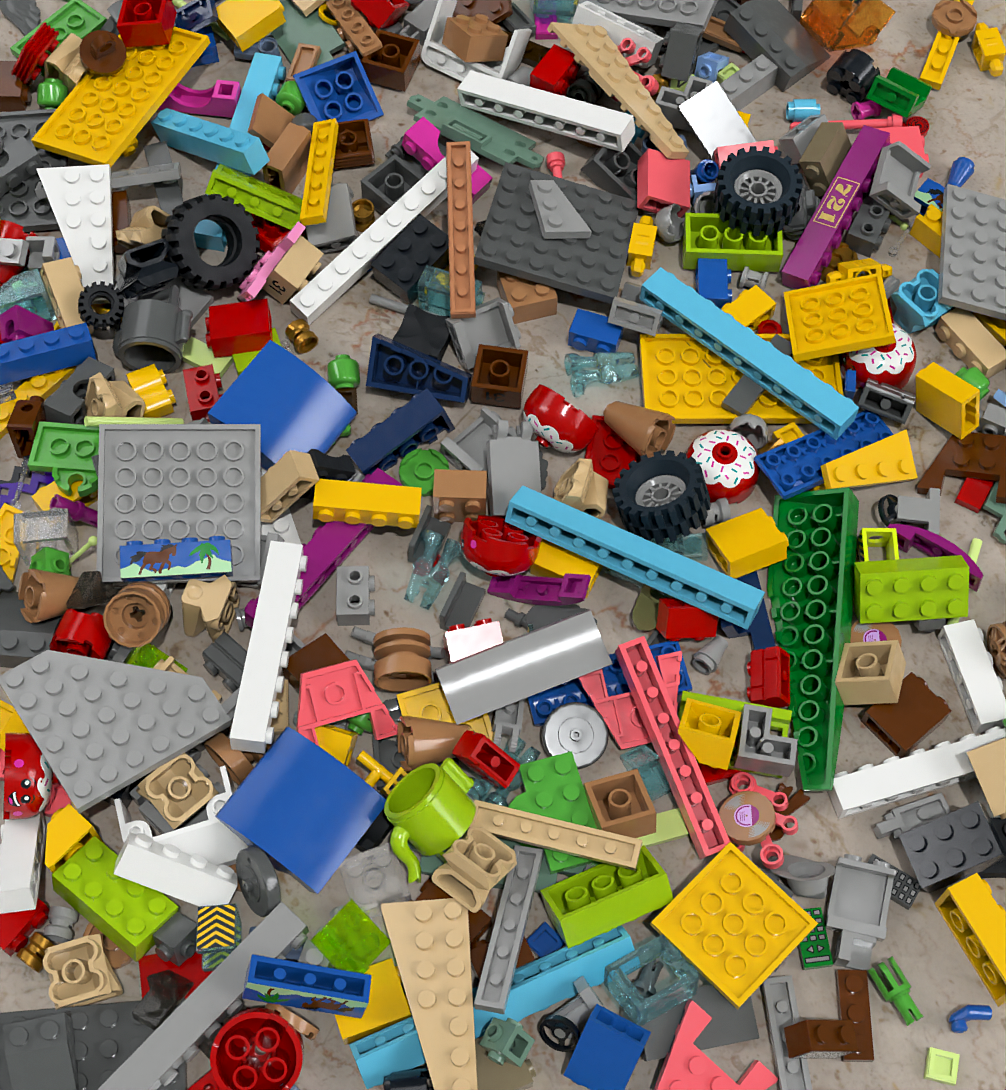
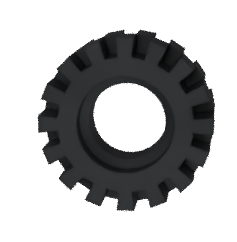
(101, 291)

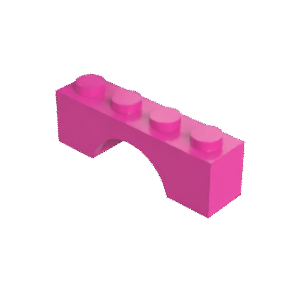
(215, 101)
(422, 143)

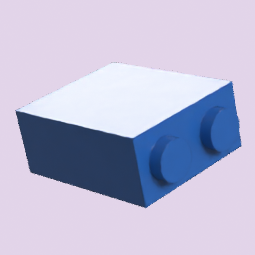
(606, 1051)

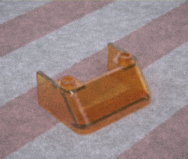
(843, 26)

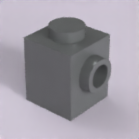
(176, 939)

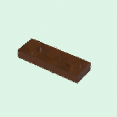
(855, 1006)

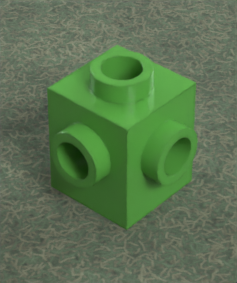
(51, 560)

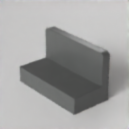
(417, 545)
(461, 603)

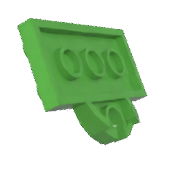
(73, 18)
(67, 454)
(556, 792)

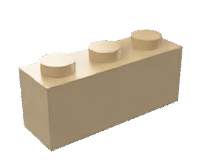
(64, 289)
(971, 341)
(286, 483)

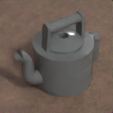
(153, 331)

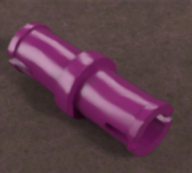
(76, 509)

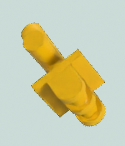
(379, 772)

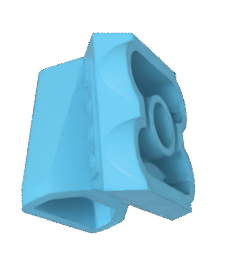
(918, 302)

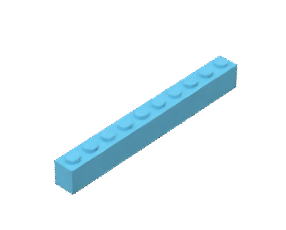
(265, 78)
(749, 353)
(635, 557)
(532, 990)

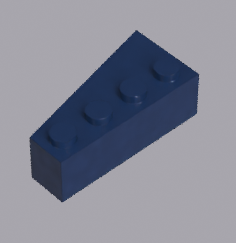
(410, 371)
(400, 433)

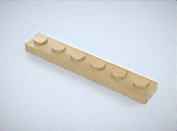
(557, 835)

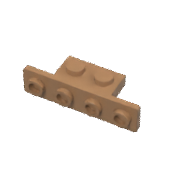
(353, 28)

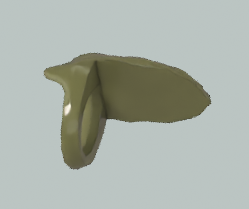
(646, 608)

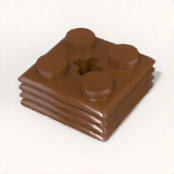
(354, 144)

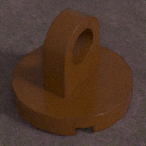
(102, 53)

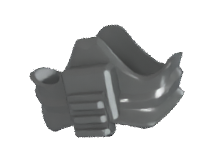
(808, 204)

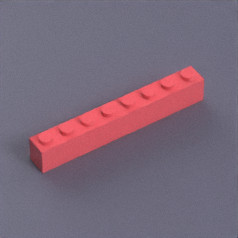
(674, 755)

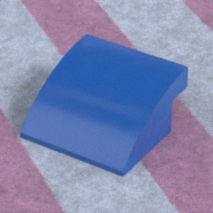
(288, 400)
(302, 809)

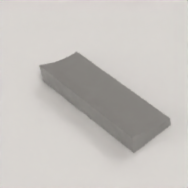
(523, 666)

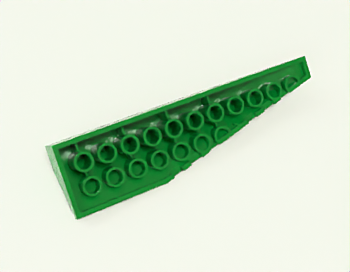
(814, 618)

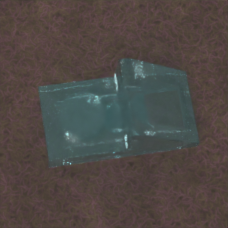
(693, 546)
(647, 764)

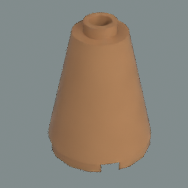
(640, 427)
(45, 594)
(426, 740)

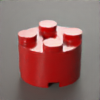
(81, 635)

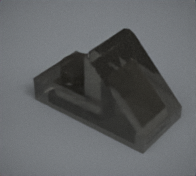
(91, 591)
(165, 994)

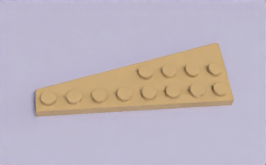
(614, 75)
(436, 972)

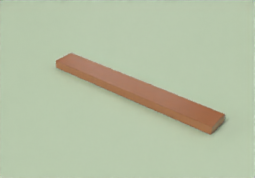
(460, 230)

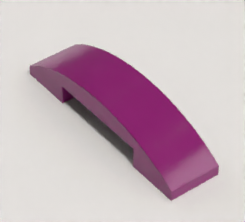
(935, 546)
(541, 590)

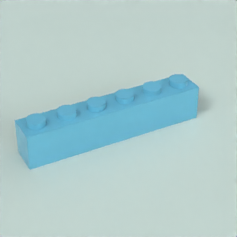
(210, 141)

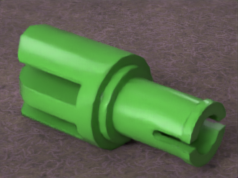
(898, 994)

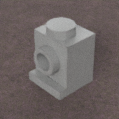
(992, 420)

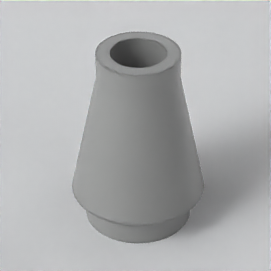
(709, 657)

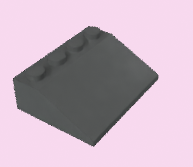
(773, 31)
(18, 637)

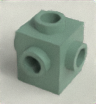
(506, 1042)

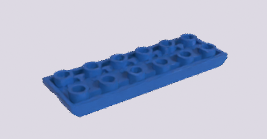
(798, 463)
(572, 691)

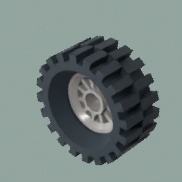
(757, 190)
(662, 496)

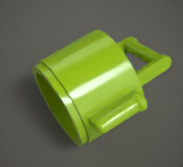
(429, 812)

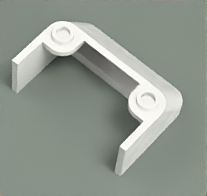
(443, 59)
(207, 838)

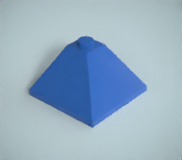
(339, 90)

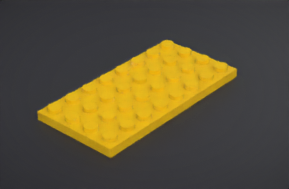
(110, 111)
(686, 388)

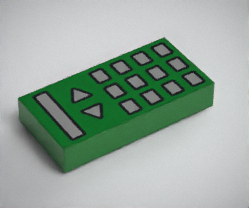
(815, 948)

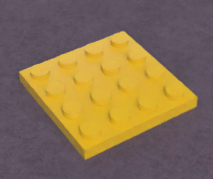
(838, 317)
(734, 924)

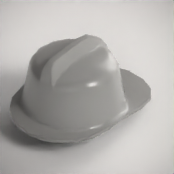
(805, 876)

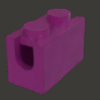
(21, 323)

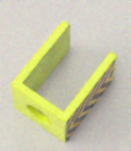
(888, 540)

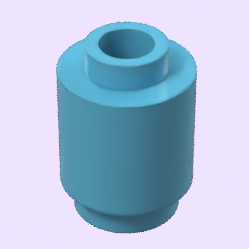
(801, 109)

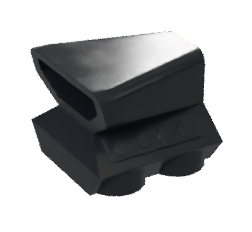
(145, 270)

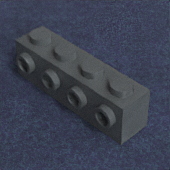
(868, 226)

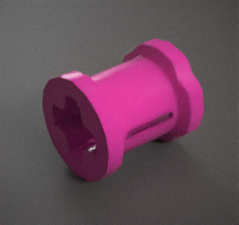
(865, 109)

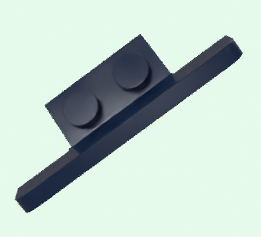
(196, 14)
(760, 628)

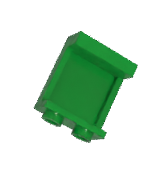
(899, 92)

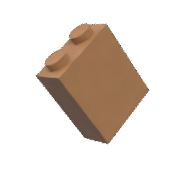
(288, 158)

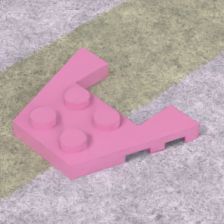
(257, 278)

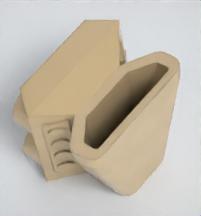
(65, 63)
(144, 228)
(112, 399)
(583, 488)
(209, 606)
(177, 790)
(474, 867)
(80, 973)

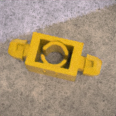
(988, 49)
(641, 246)
(851, 269)

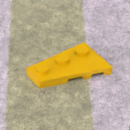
(8, 552)

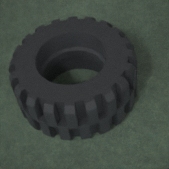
(239, 235)

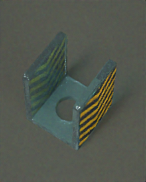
(217, 933)

